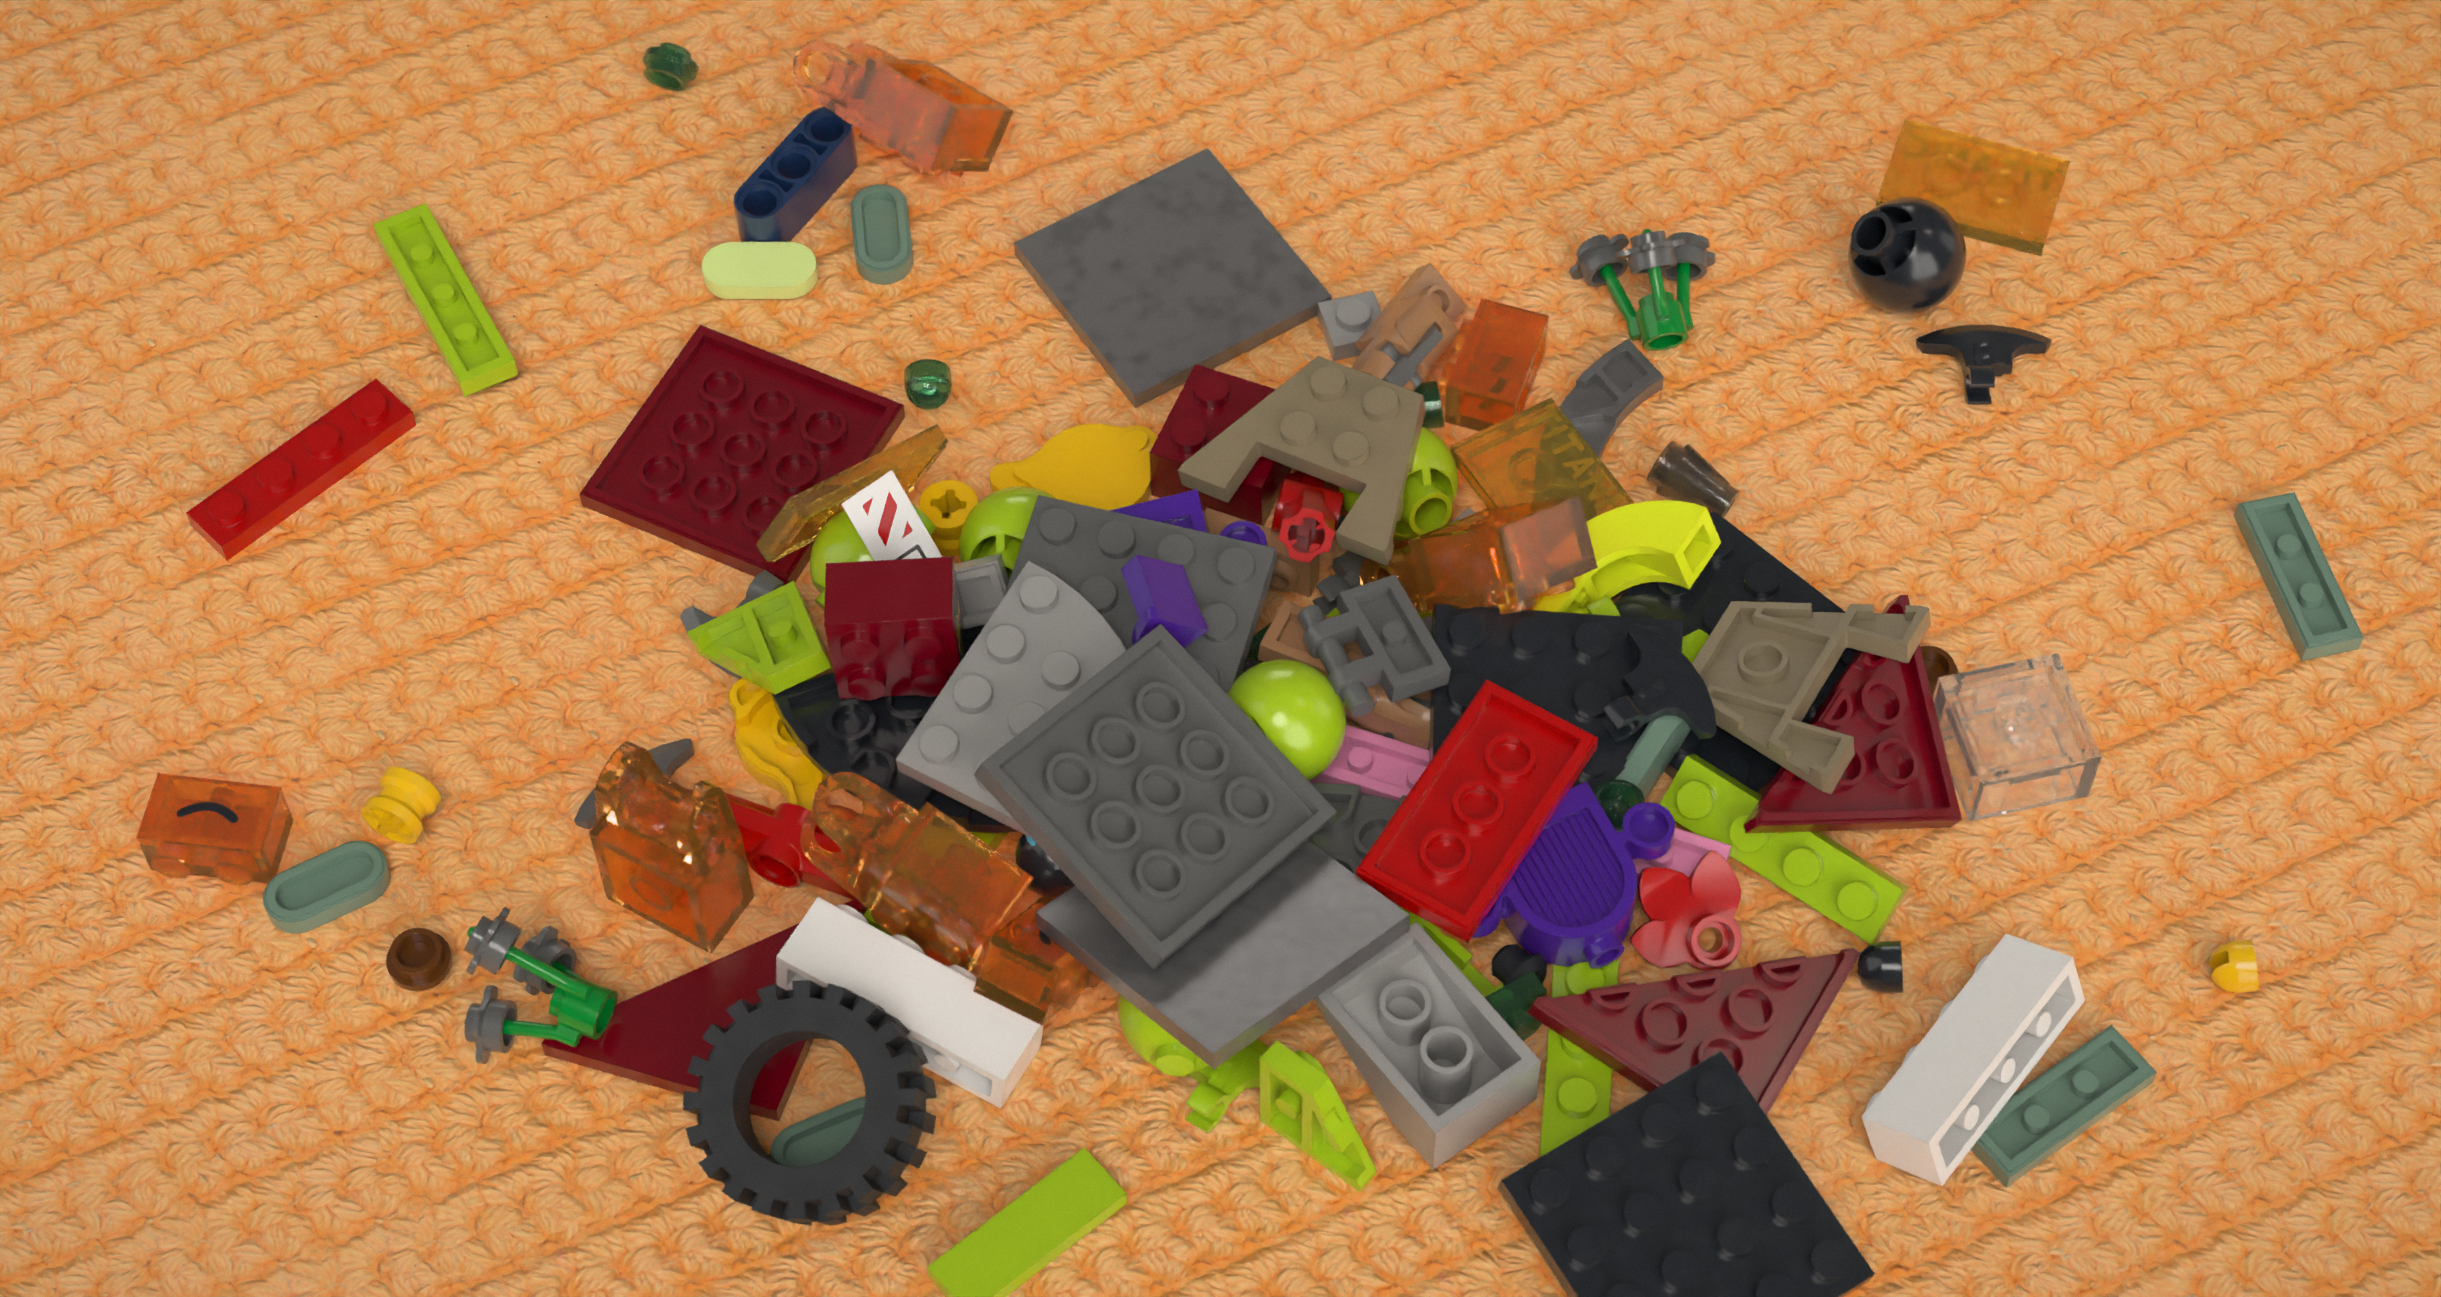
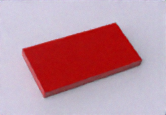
(1476, 810)

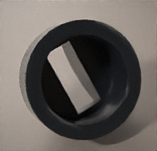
(1882, 967)

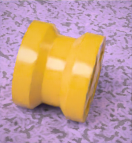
(951, 498)
(401, 805)

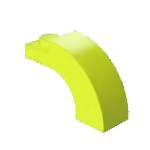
(1639, 546)

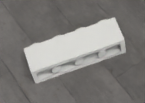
(960, 1031)
(1973, 1059)

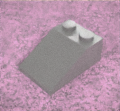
(1430, 1046)

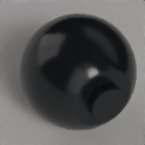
(1907, 255)

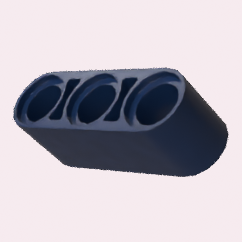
(796, 178)

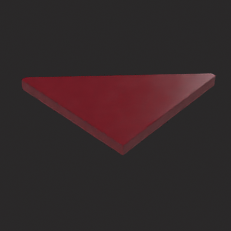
(1899, 759)
(663, 1027)
(1665, 1027)

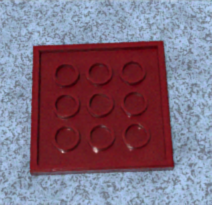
(729, 446)

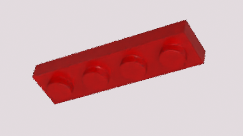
(301, 469)

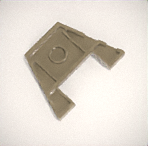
(1335, 429)
(1771, 664)

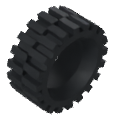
(890, 1121)

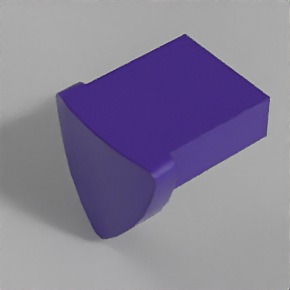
(1163, 597)

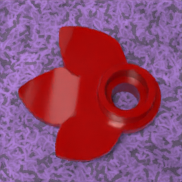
(1684, 907)

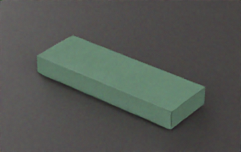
(2298, 576)
(2062, 1105)

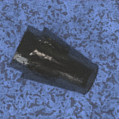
(1688, 477)

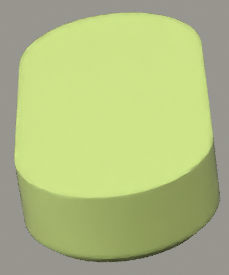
(759, 270)

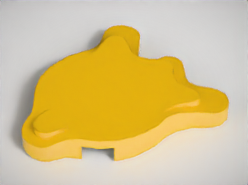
(1086, 466)
(768, 748)

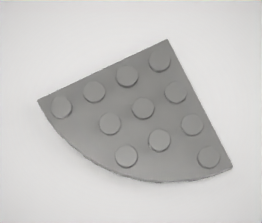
(1020, 666)

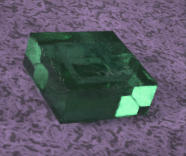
(1514, 1002)

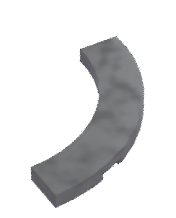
(1609, 394)

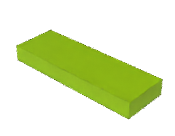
(1030, 1231)

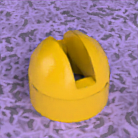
(2235, 966)

